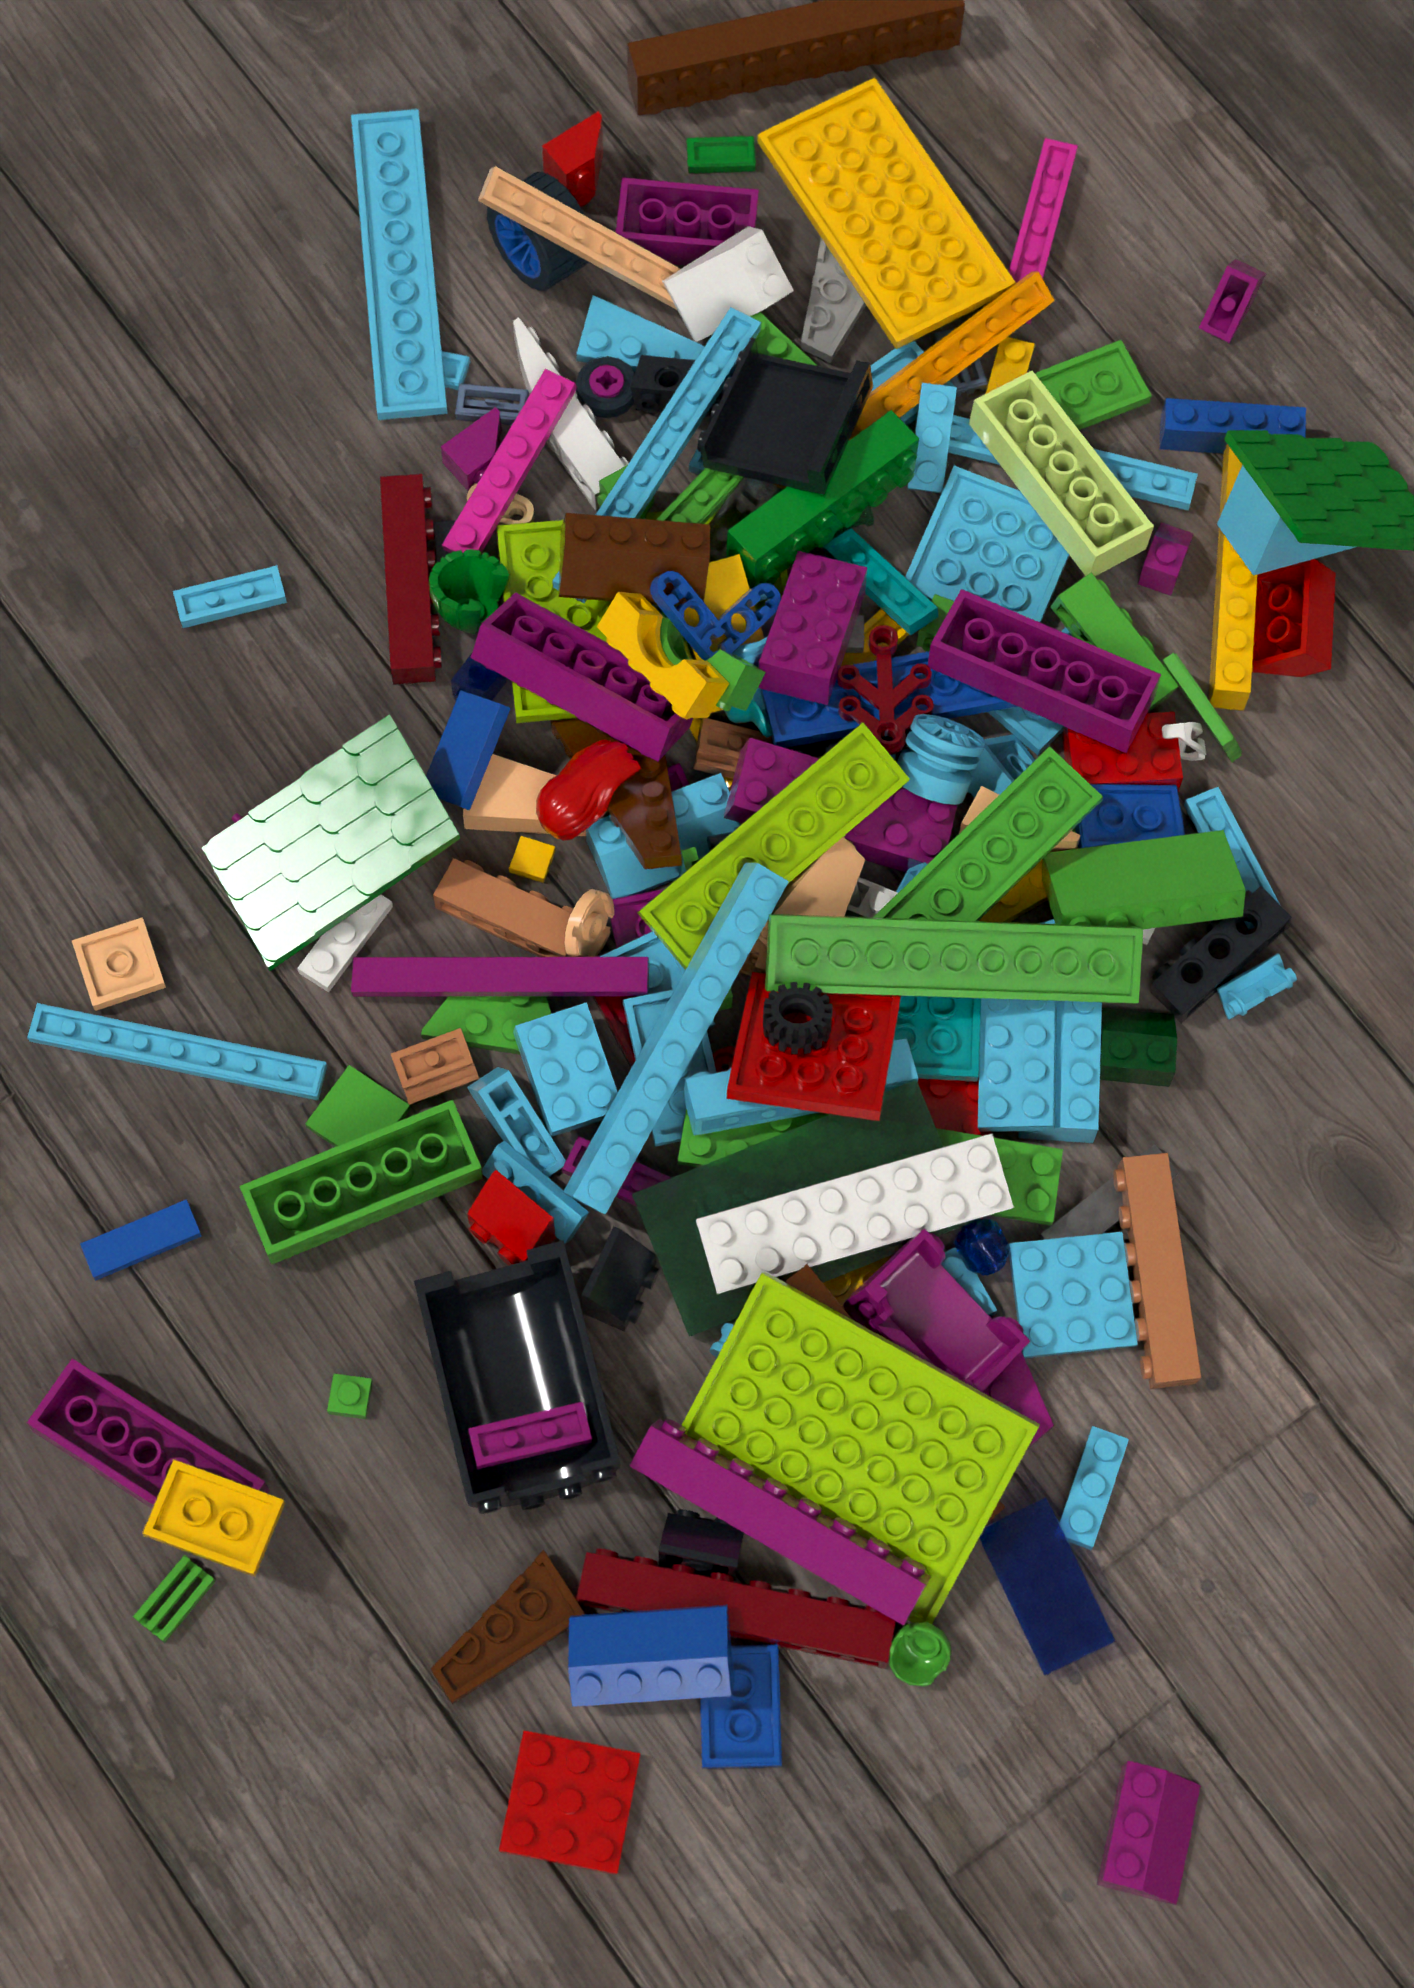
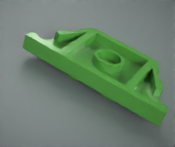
(486, 1020)

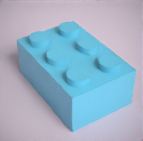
(566, 1069)

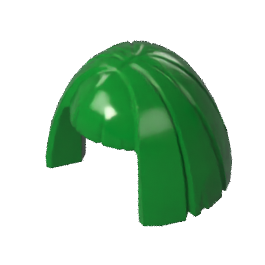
(467, 588)

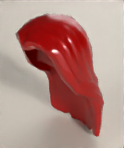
(584, 788)

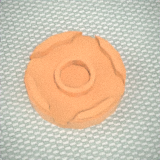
(587, 926)

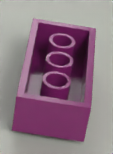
(683, 218)
(812, 627)

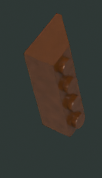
(626, 555)

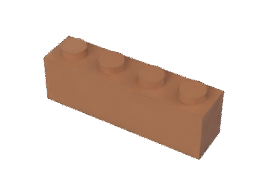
(503, 909)

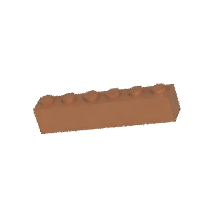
(1157, 1270)

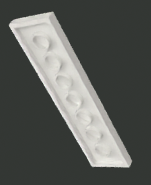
(854, 1213)

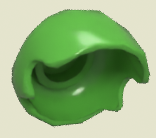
(919, 1653)

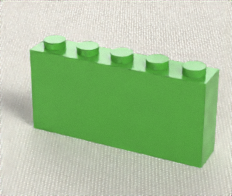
(1145, 882)

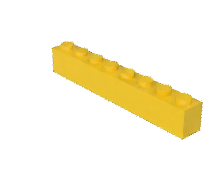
(1232, 613)

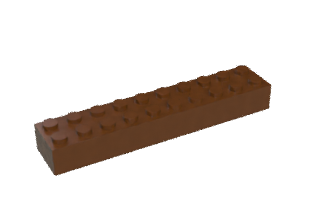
(785, 48)

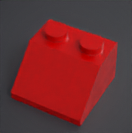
(577, 158)
(509, 1220)

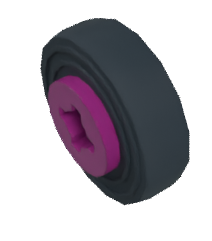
(605, 400)

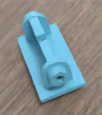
(1255, 985)

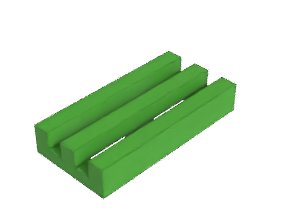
(163, 1588)

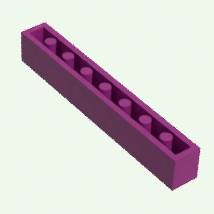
(781, 1520)

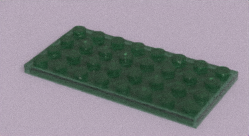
(776, 1166)

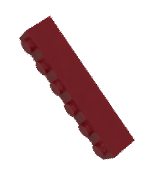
(407, 579)

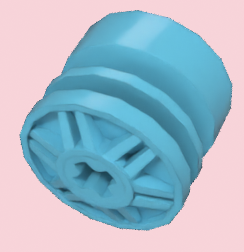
(940, 758)

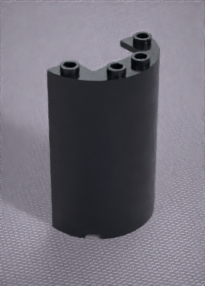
(512, 1349)

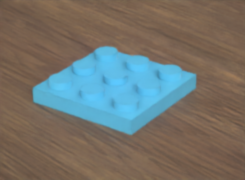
(1073, 1294)

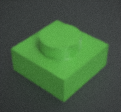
(349, 1396)

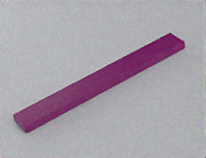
(499, 976)

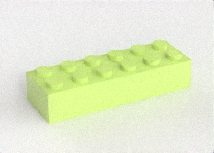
(1060, 474)

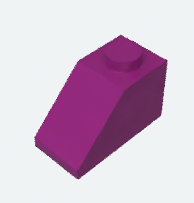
(1232, 300)
(473, 449)
(1165, 558)

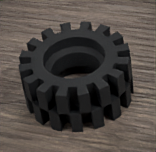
(797, 1034)

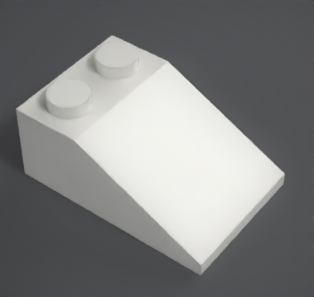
(735, 275)

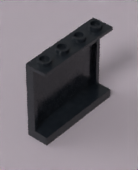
(784, 420)

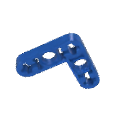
(709, 626)

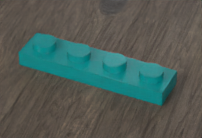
(884, 583)

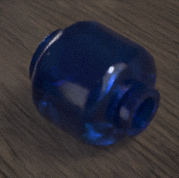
(982, 1246)

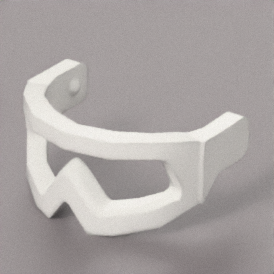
(1185, 733)

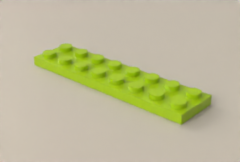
(780, 836)

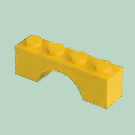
(634, 630)

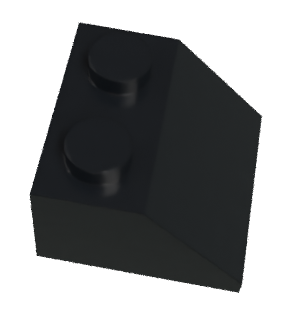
(619, 1281)
(700, 1544)

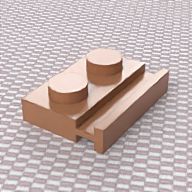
(720, 746)
(435, 1066)

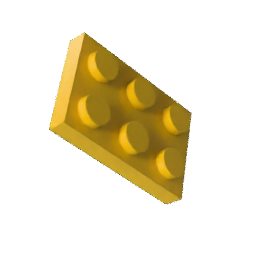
(214, 1518)

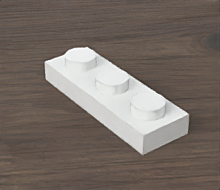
(340, 944)

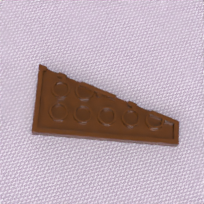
(640, 804)

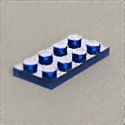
(1046, 1586)

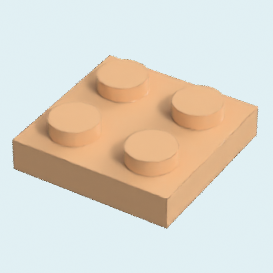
(118, 964)

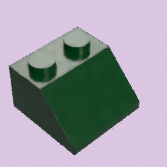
(1138, 1047)

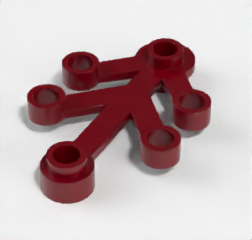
(885, 697)

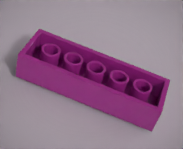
(1043, 670)
(577, 675)
(895, 835)
(123, 1436)

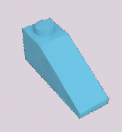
(516, 1120)

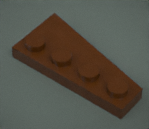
(516, 1625)

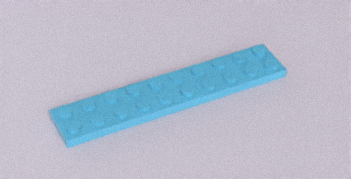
(398, 265)

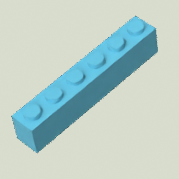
(712, 1112)

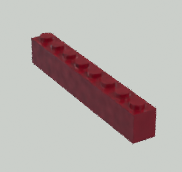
(754, 1609)

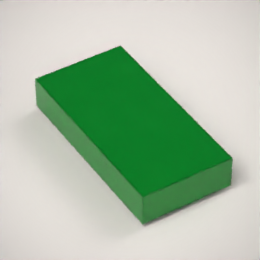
(721, 154)

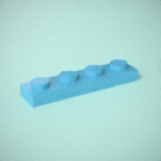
(1211, 813)

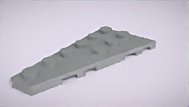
(831, 308)

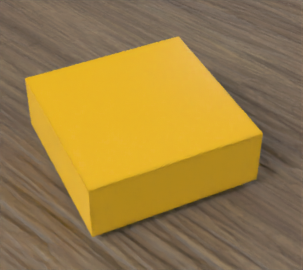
(532, 859)

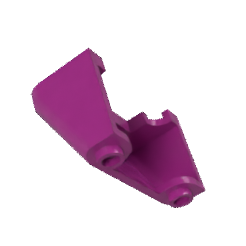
(933, 1317)

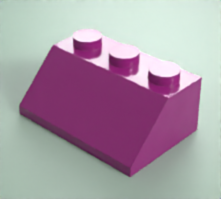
(1149, 1833)

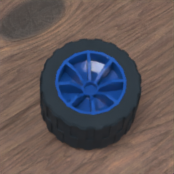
(528, 254)

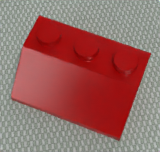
(1294, 620)

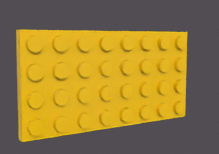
(885, 212)

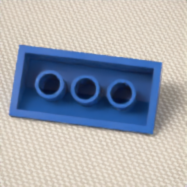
(650, 1655)

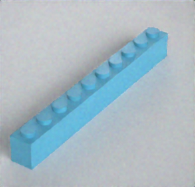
(675, 1037)

